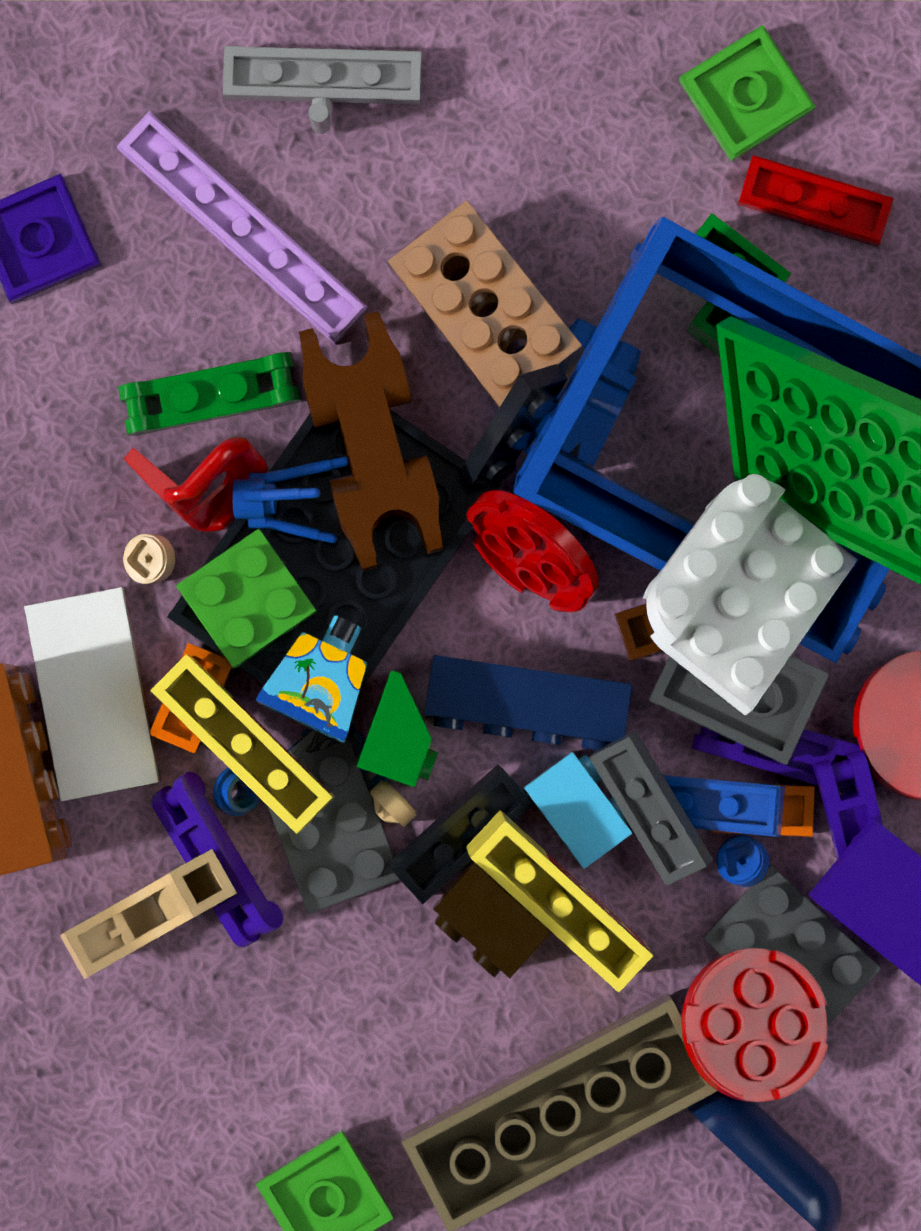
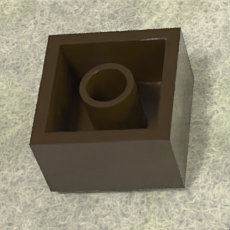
(490, 920)

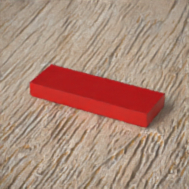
(815, 201)

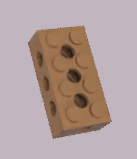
(492, 281)

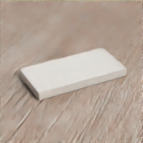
(92, 694)

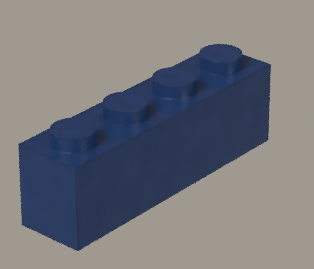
(526, 700)

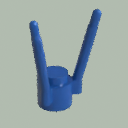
(257, 497)

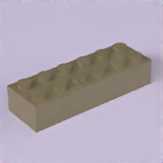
(555, 1114)

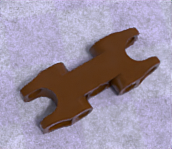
(380, 479)

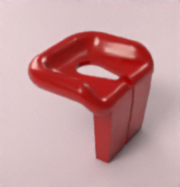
(216, 511)

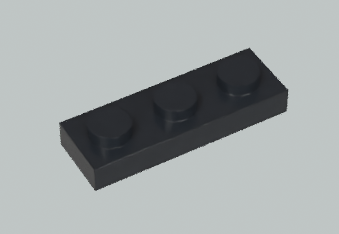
(514, 426)
(442, 848)

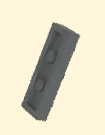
(651, 808)

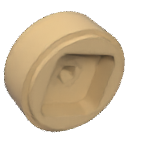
(149, 558)
(391, 805)

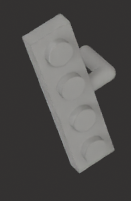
(322, 77)

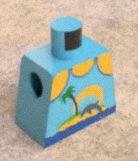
(318, 681)

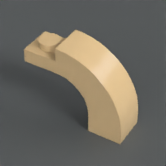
(148, 914)

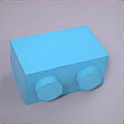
(578, 808)

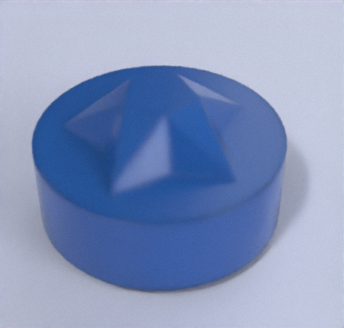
(742, 861)

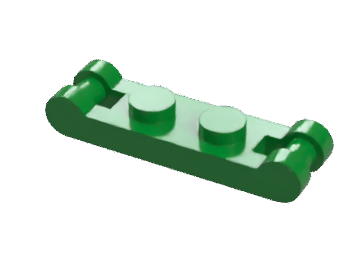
(209, 394)

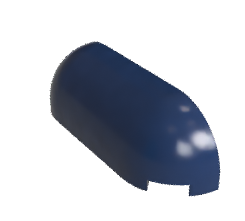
(773, 1157)

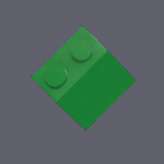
(398, 737)

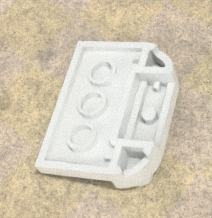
(744, 590)

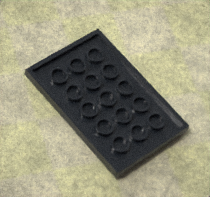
(330, 573)

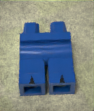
(604, 402)

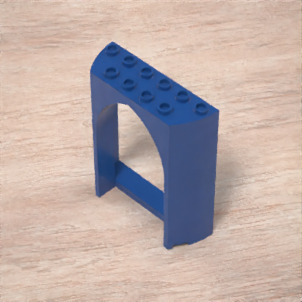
(645, 526)

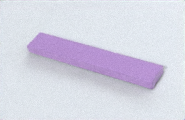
(242, 228)

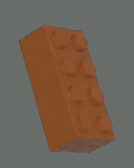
(28, 817)

